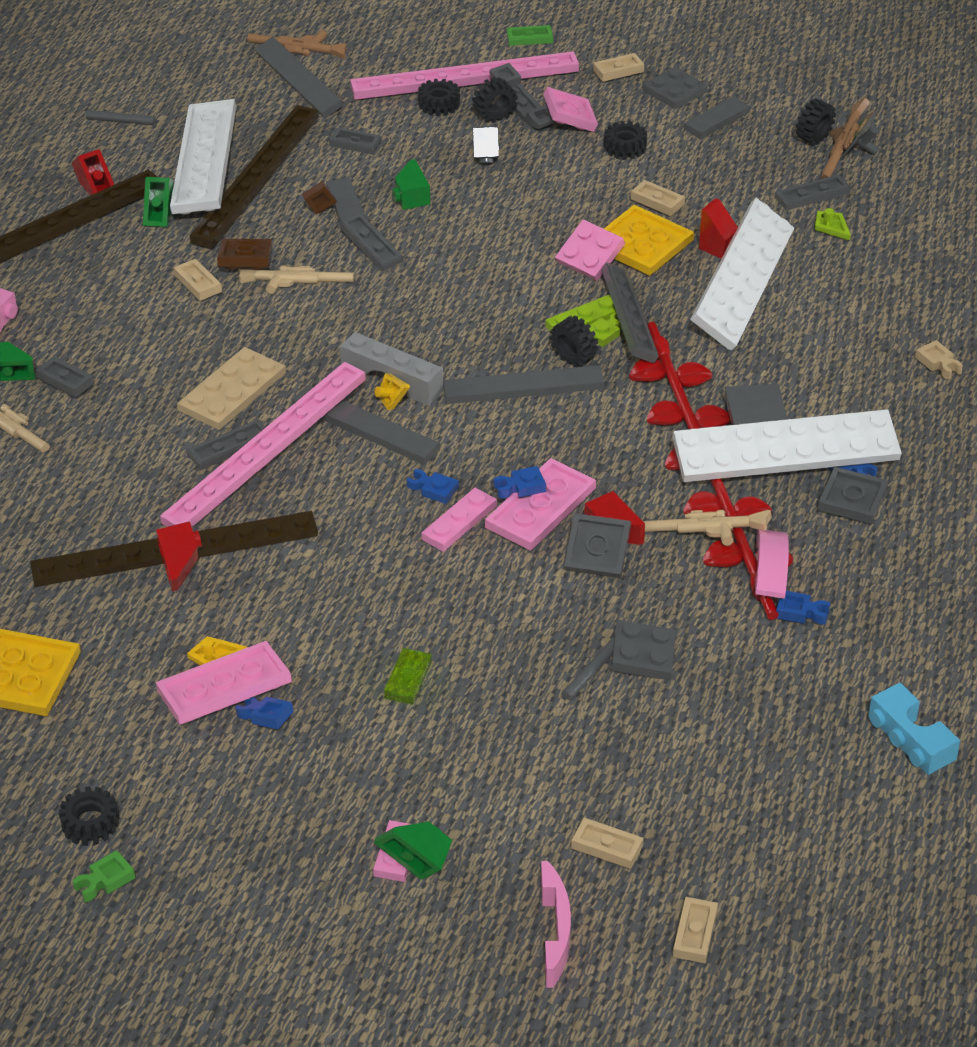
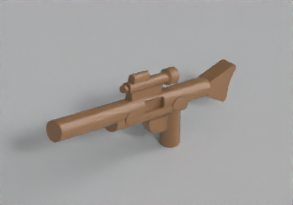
(304, 44)
(844, 136)

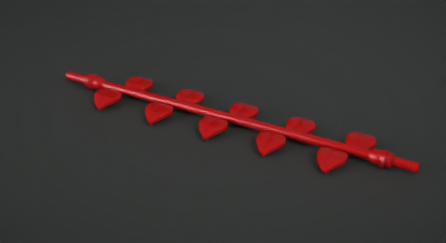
(708, 416)

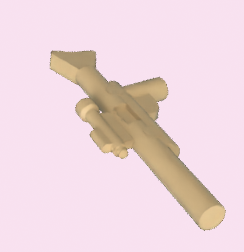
(288, 275)
(11, 423)
(713, 523)

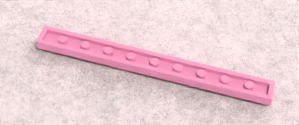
(462, 75)
(264, 446)

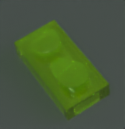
(407, 676)

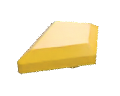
(391, 390)
(212, 649)

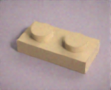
(618, 67)
(657, 197)
(197, 279)
(607, 843)
(695, 930)

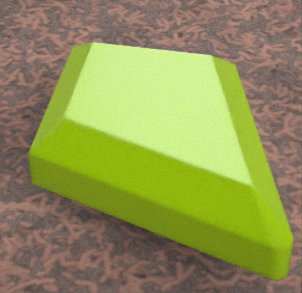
(832, 224)

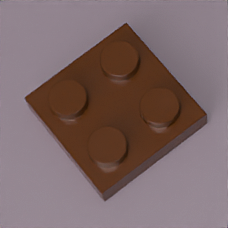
(244, 253)

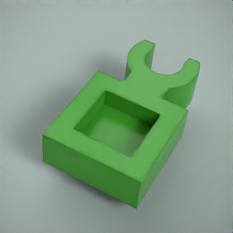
(104, 874)

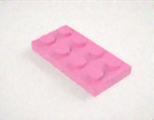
(533, 517)
(223, 682)

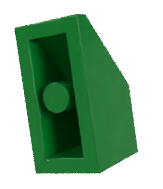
(411, 187)
(157, 201)
(15, 364)
(416, 847)

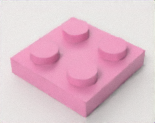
(570, 109)
(589, 249)

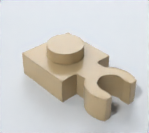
(936, 357)

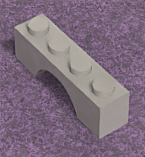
(370, 355)

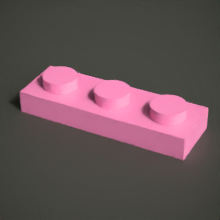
(459, 519)

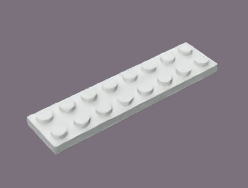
(203, 157)
(742, 274)
(786, 445)

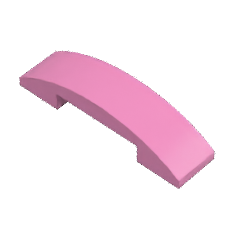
(772, 563)
(555, 895)

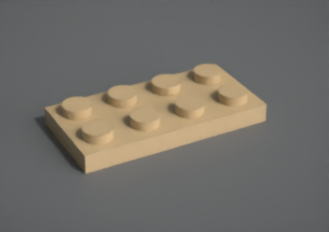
(231, 388)

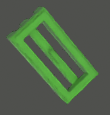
(529, 35)

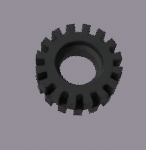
(488, 92)
(439, 97)
(815, 121)
(625, 140)
(574, 341)
(90, 829)

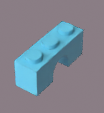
(926, 746)

